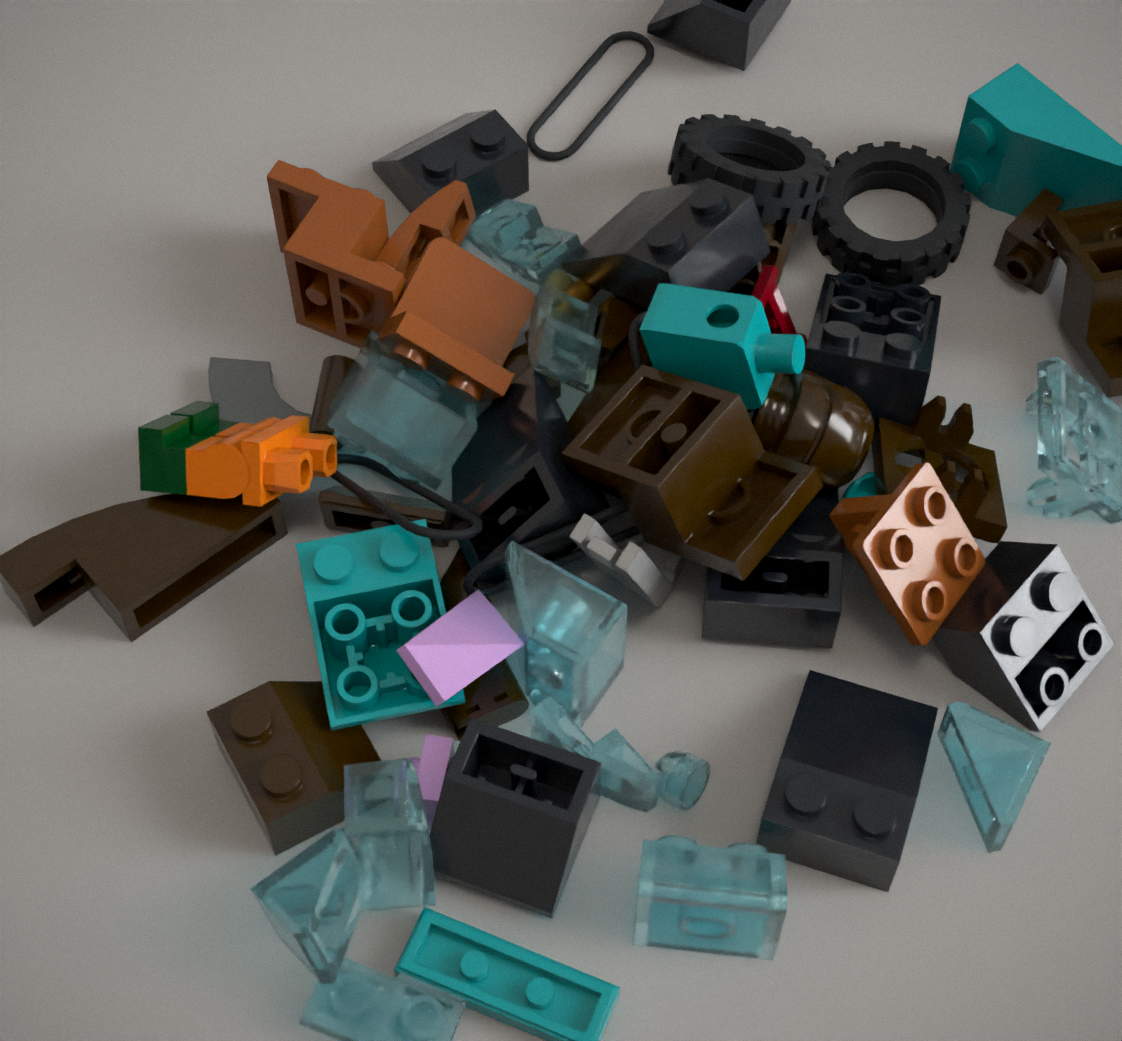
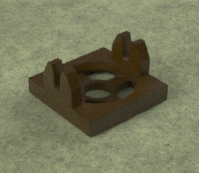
(946, 449)

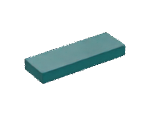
(507, 980)

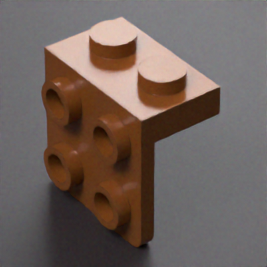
(458, 321)

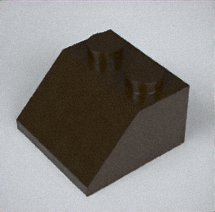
(288, 758)

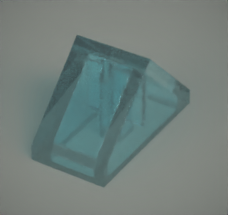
(992, 766)
(315, 903)

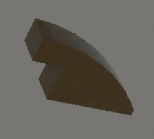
(139, 557)

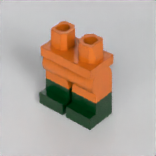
(221, 459)

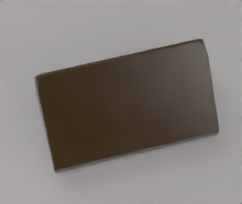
(349, 513)

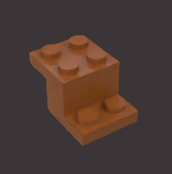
(330, 253)

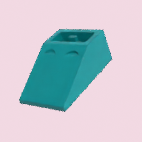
(363, 603)

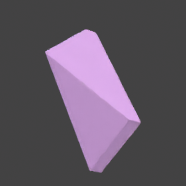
(459, 647)

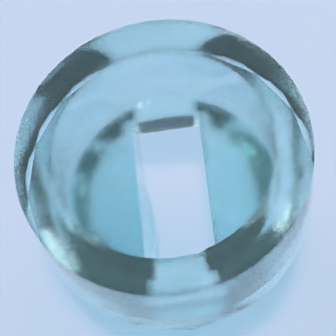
(682, 778)

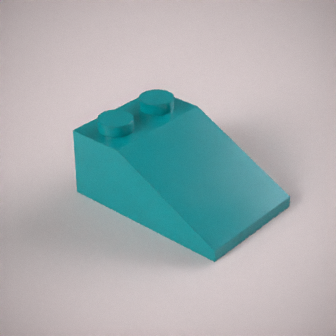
(1029, 139)

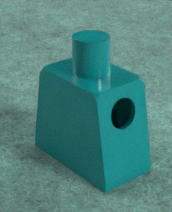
(718, 341)

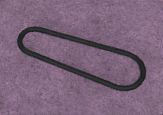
(416, 488)

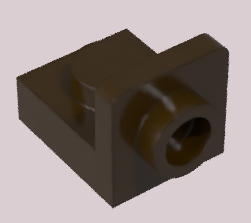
(1025, 250)

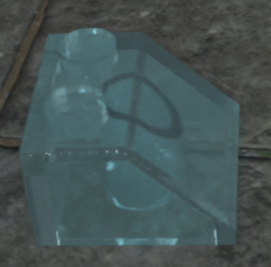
(401, 416)
(568, 633)
(710, 898)

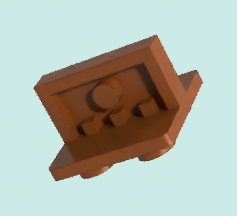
(912, 550)

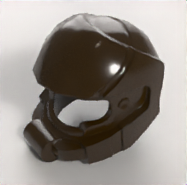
(816, 425)

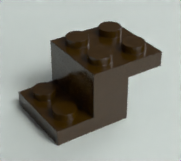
(1092, 296)
(693, 470)

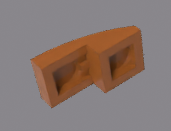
(444, 214)

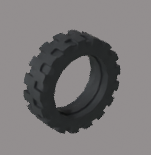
(757, 159)
(902, 171)

